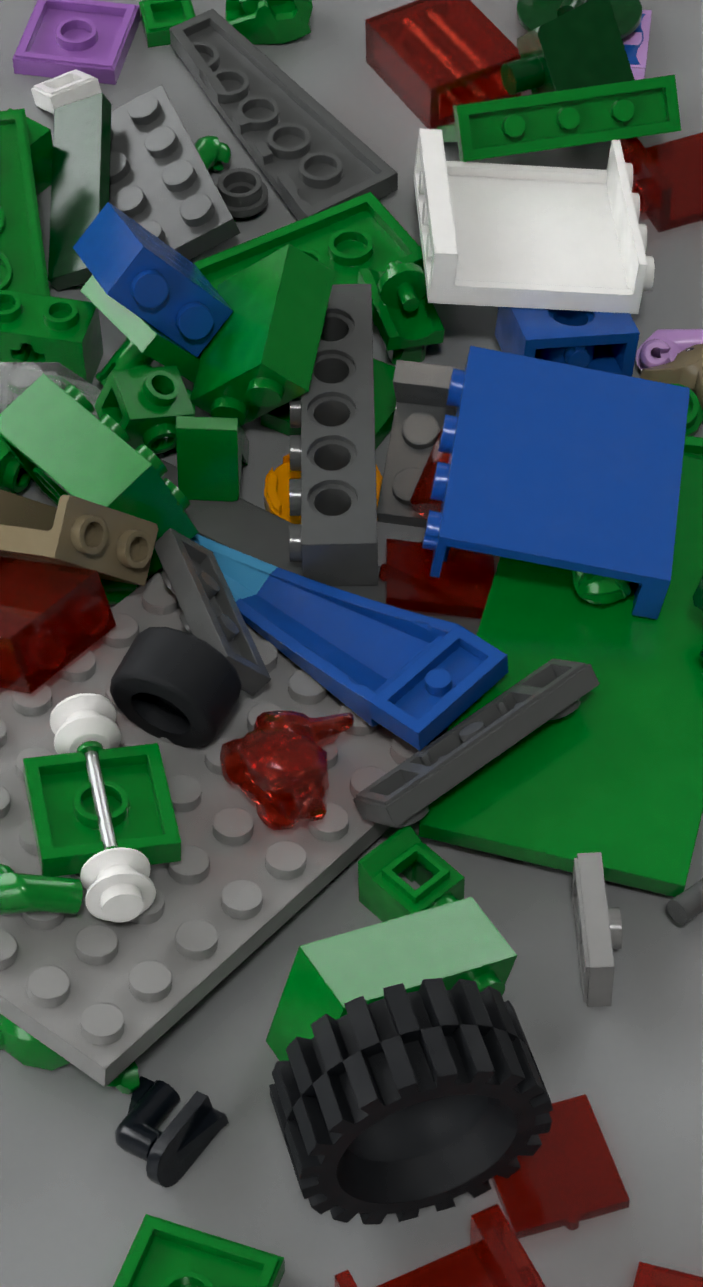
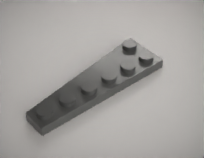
(284, 129)

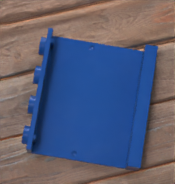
(561, 470)

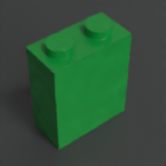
(269, 340)

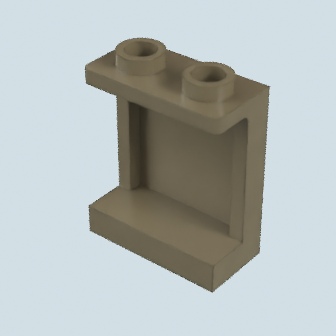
(77, 536)

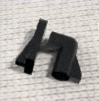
(177, 1148)

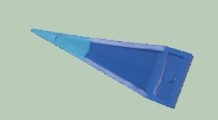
(372, 656)

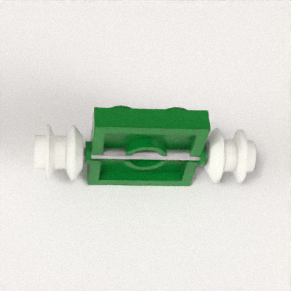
(101, 809)

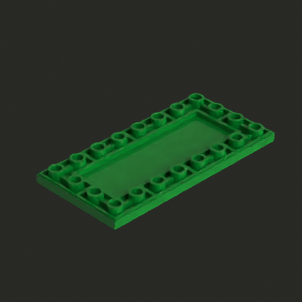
(629, 759)

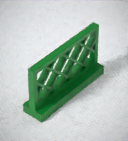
(564, 118)

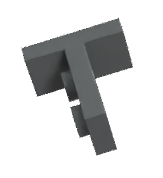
(417, 421)

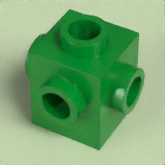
(146, 404)

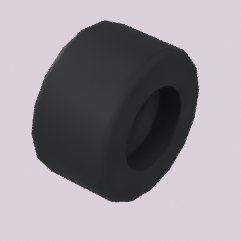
(175, 686)

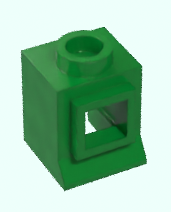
(389, 894)

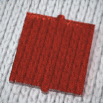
(457, 592)
(566, 1177)

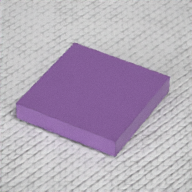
(77, 36)

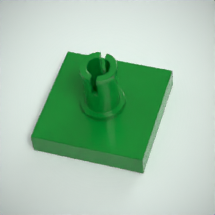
(142, 342)

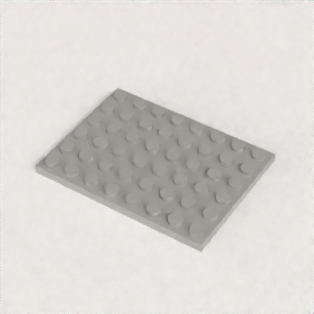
(114, 988)

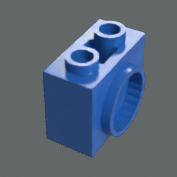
(570, 337)

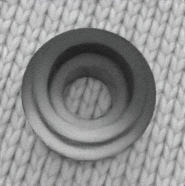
(243, 192)

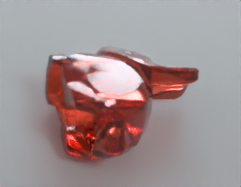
(284, 765)

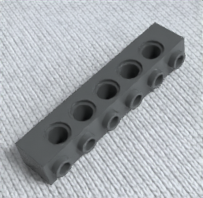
(337, 450)

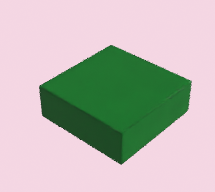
(161, 15)

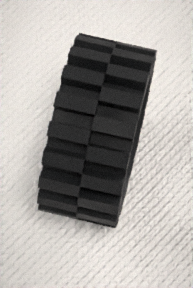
(409, 1101)

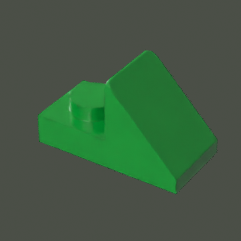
(210, 457)

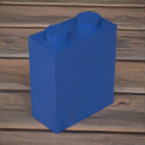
(152, 280)

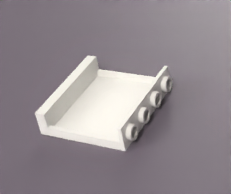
(530, 233)

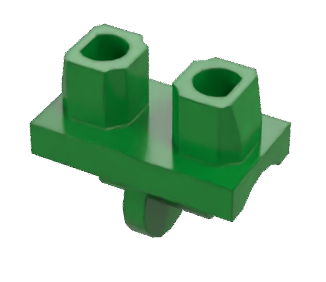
(403, 310)

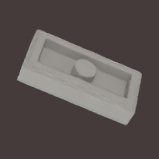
(596, 929)

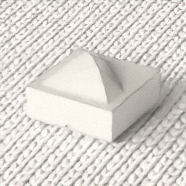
(64, 90)

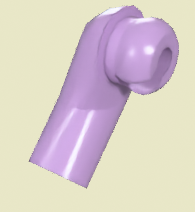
(665, 345)

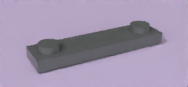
(409, 788)

